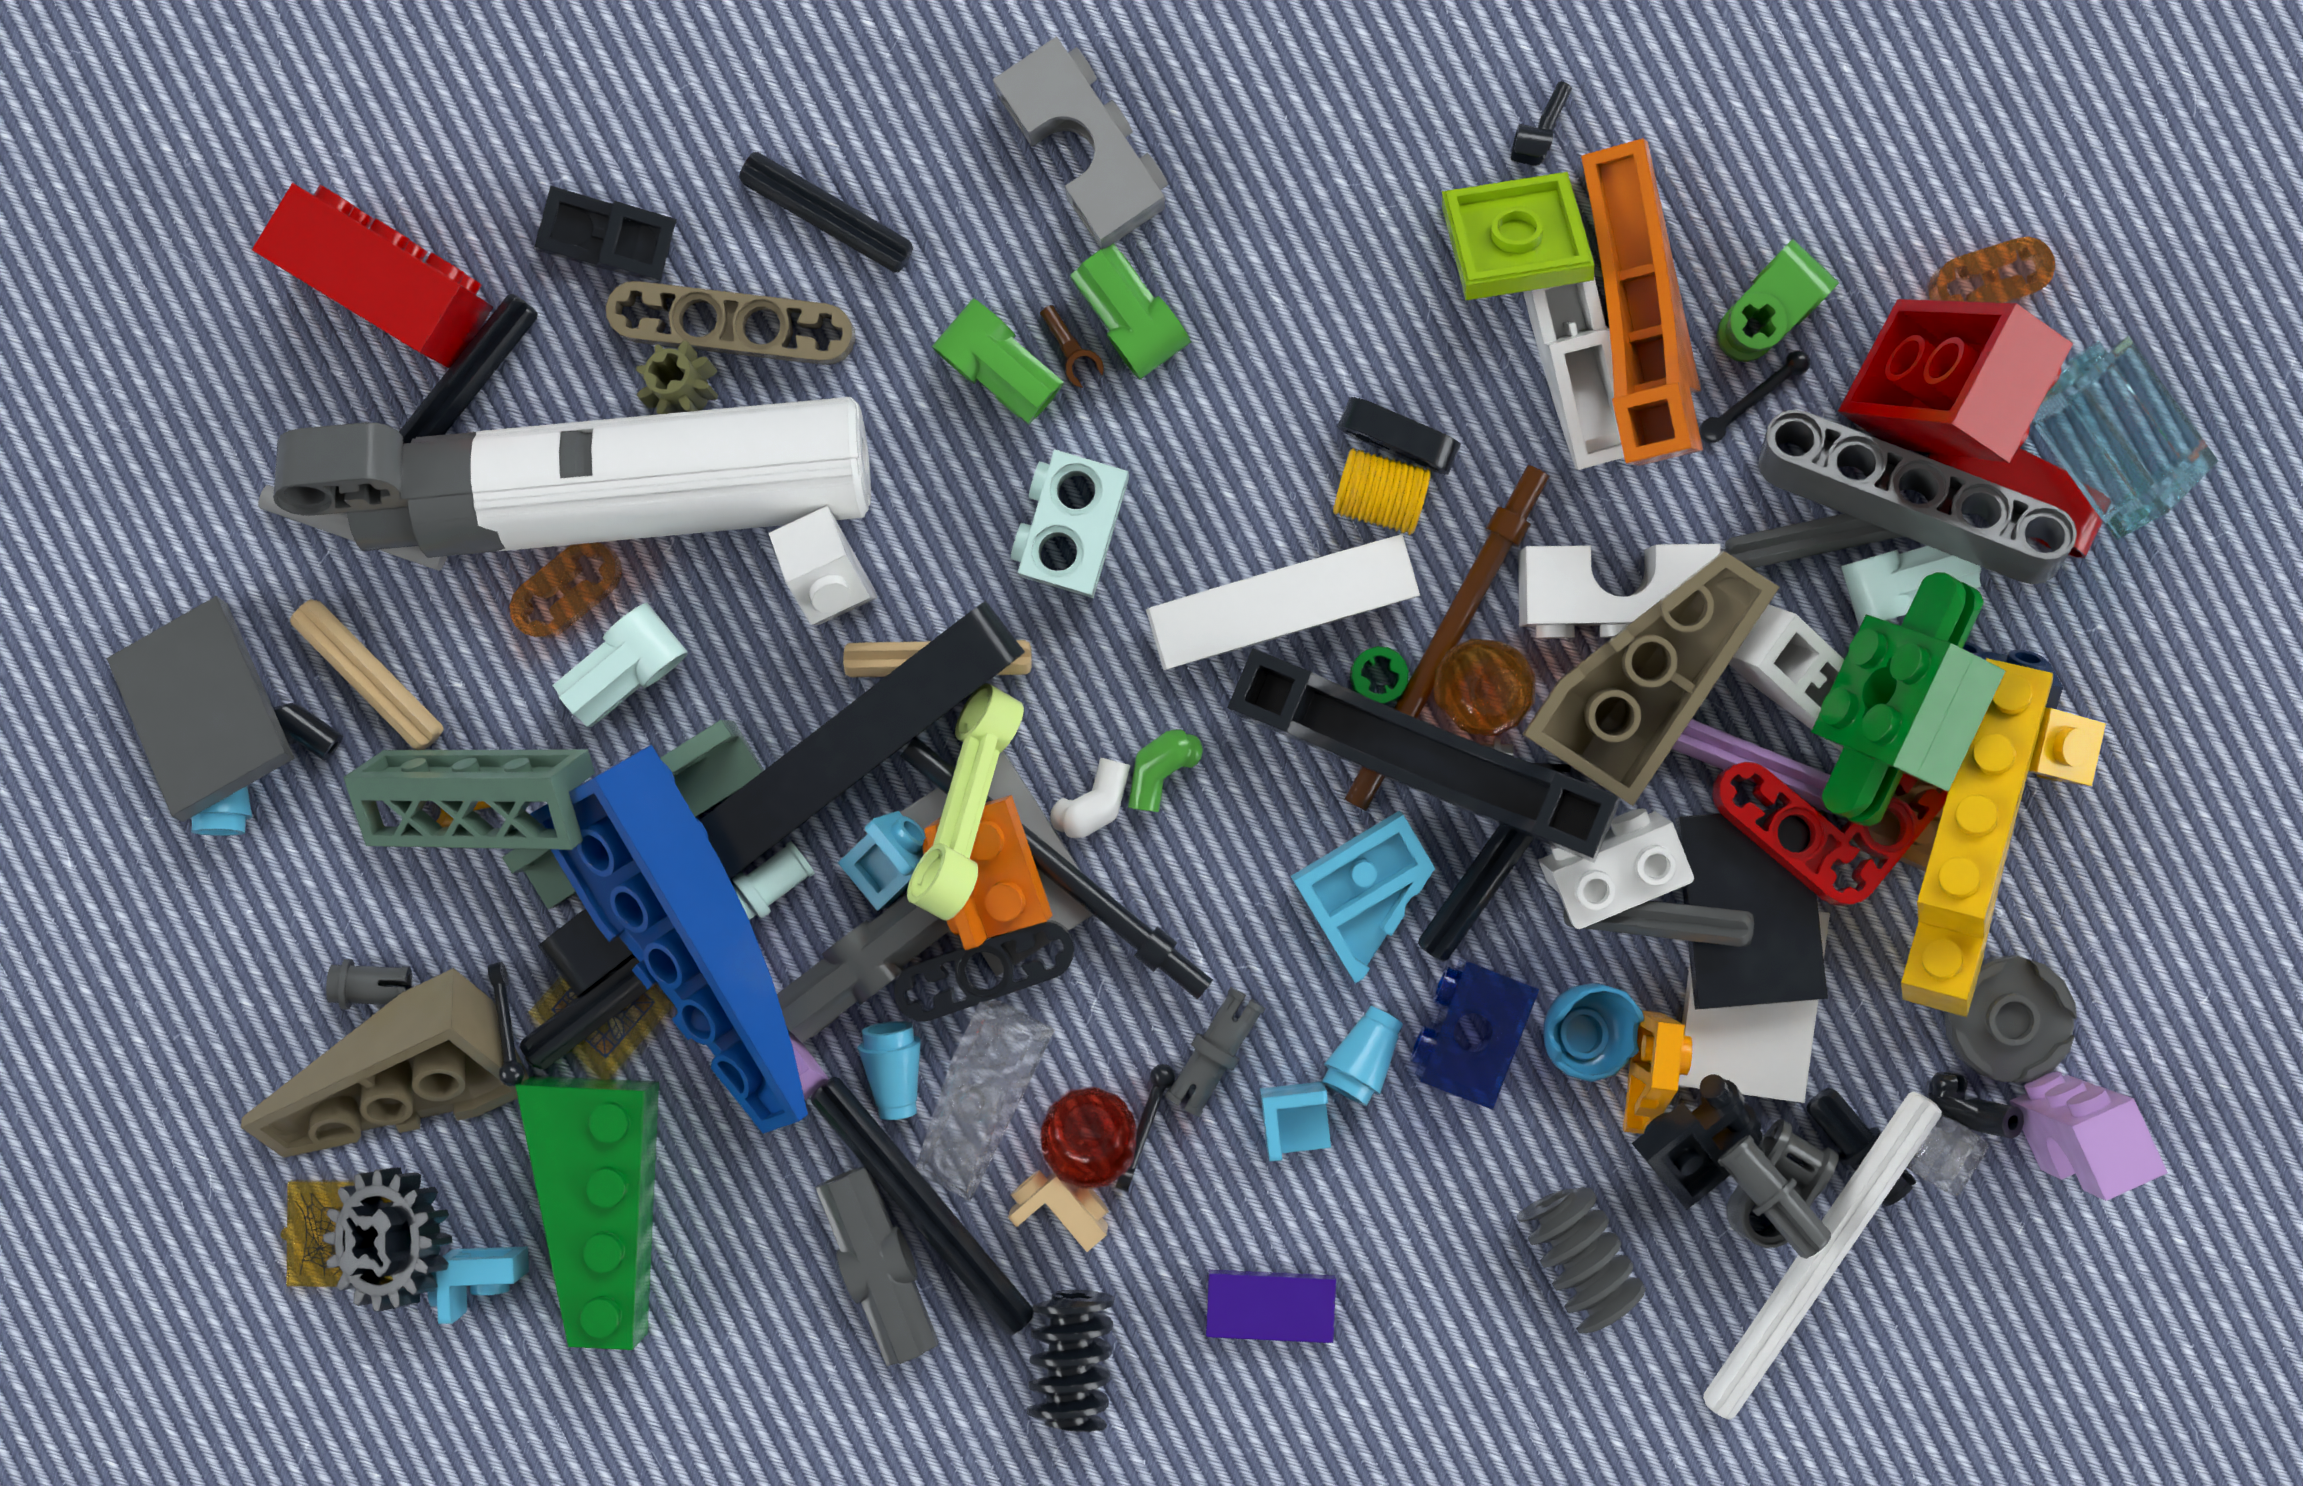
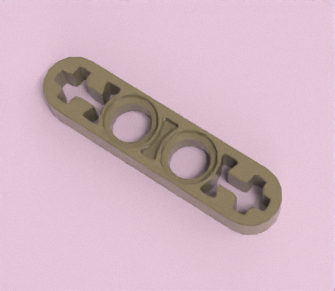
(732, 315)

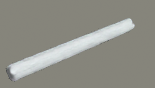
(1809, 1276)

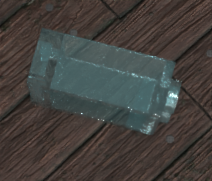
(2122, 436)

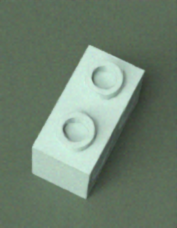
(1087, 527)

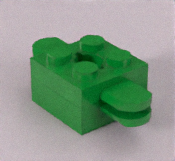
(1906, 700)

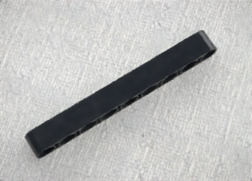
(820, 769)

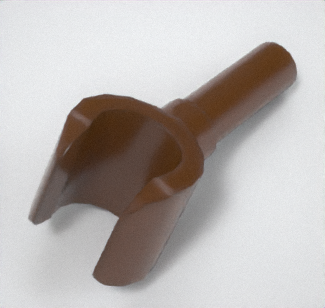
(1068, 344)

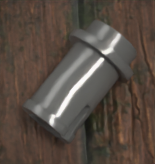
(365, 984)

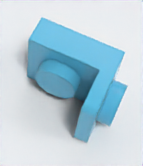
(484, 1269)

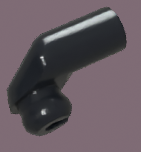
(307, 730)
(1971, 1112)

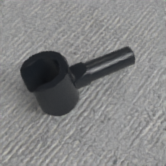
(1533, 143)

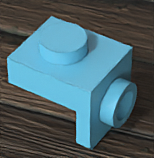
(885, 858)

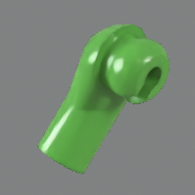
(1159, 760)

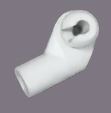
(1096, 808)

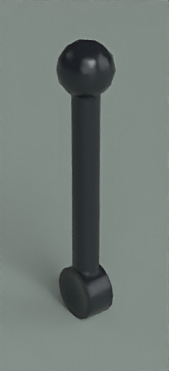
(1714, 428)
(511, 1071)
(1162, 1077)

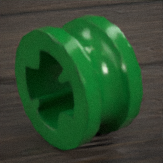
(1396, 665)

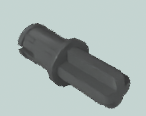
(1775, 1197)

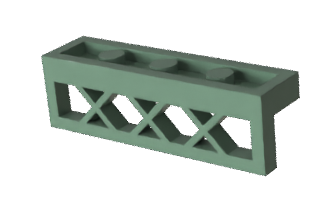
(705, 772)
(448, 777)

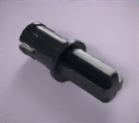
(1852, 1136)

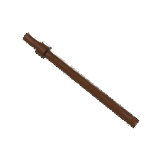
(1506, 529)

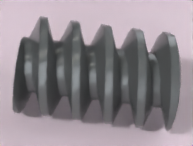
(1586, 1255)

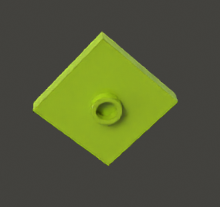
(1517, 236)

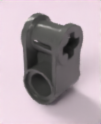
(1810, 1179)

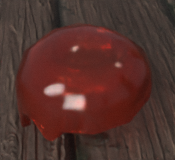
(1088, 1137)

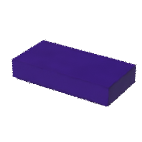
(1271, 1306)

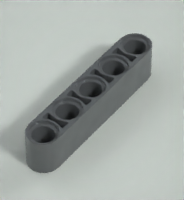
(1946, 489)

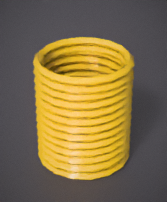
(1382, 491)

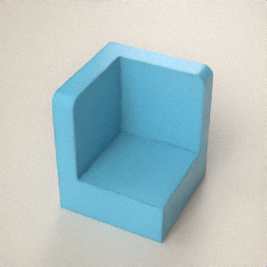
(1295, 1118)

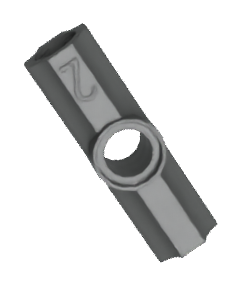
(858, 966)
(877, 1265)

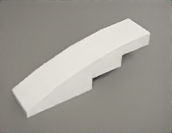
(1282, 602)

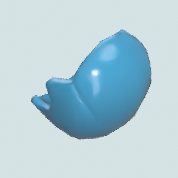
(1592, 1031)

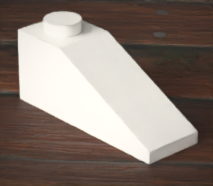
(1789, 664)

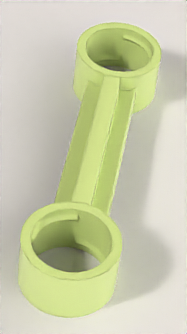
(946, 872)

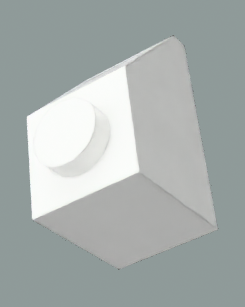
(821, 567)

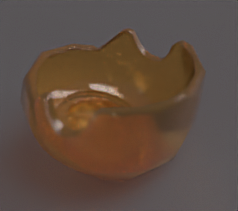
(1485, 686)

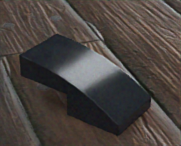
(605, 234)

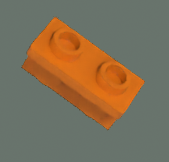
(1008, 882)

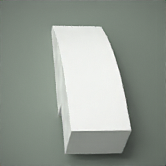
(1578, 368)

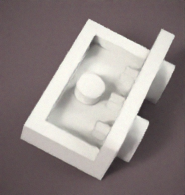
(1634, 865)

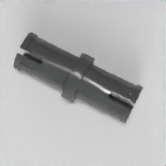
(1215, 1052)

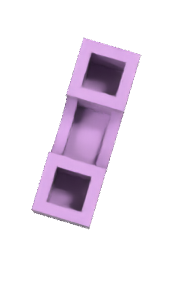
(2088, 1133)

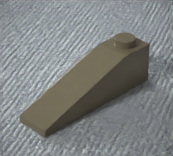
(1643, 686)
(409, 1061)

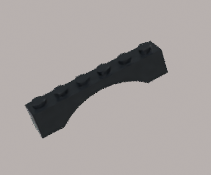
(1424, 756)

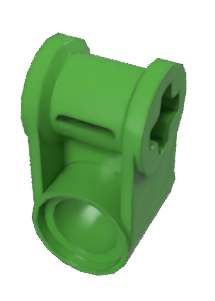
(1778, 300)

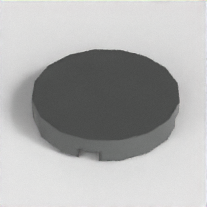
(2015, 1022)

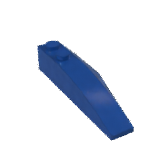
(668, 898)

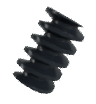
(1073, 1360)

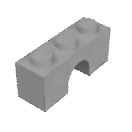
(1053, 95)

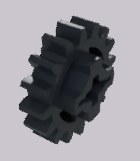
(387, 1239)

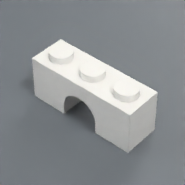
(1562, 592)

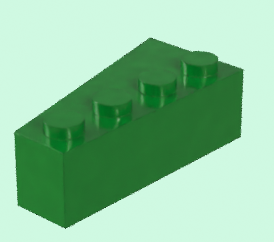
(595, 1193)

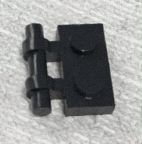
(1687, 1144)

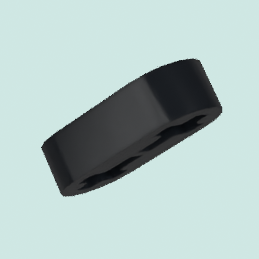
(1399, 435)

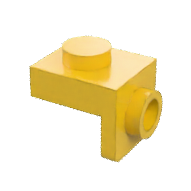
(2067, 748)

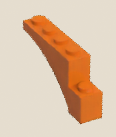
(1644, 307)

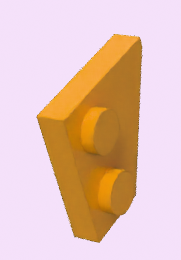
(1655, 1069)

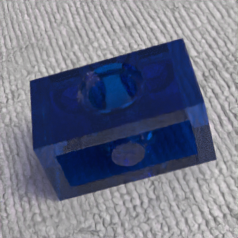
(1480, 1069)

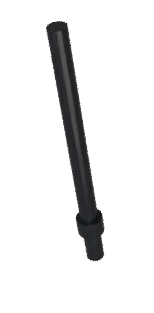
(1153, 948)

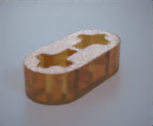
(1987, 263)
(576, 600)

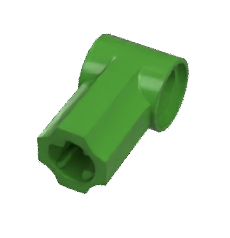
(1138, 324)
(986, 352)

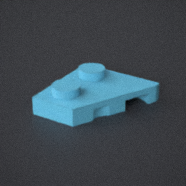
(1364, 889)

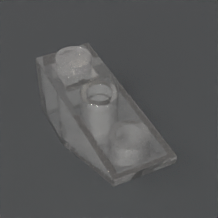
(981, 1095)

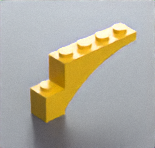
(1973, 845)

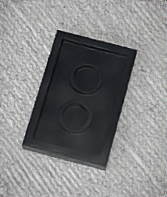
(1786, 943)

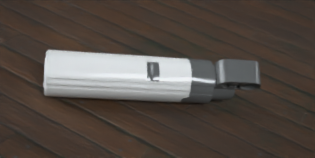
(580, 477)

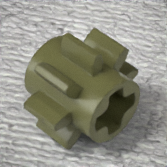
(676, 380)

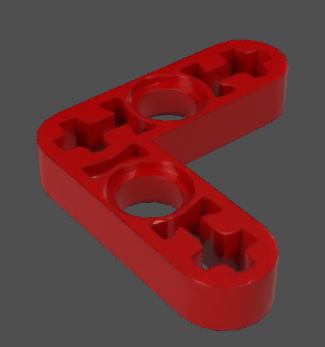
(1827, 842)

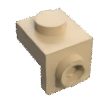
(1076, 1208)

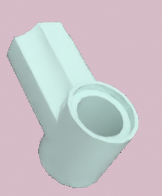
(1888, 582)
(634, 655)

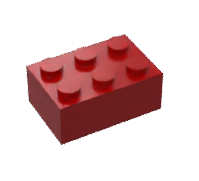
(374, 272)
(1956, 378)

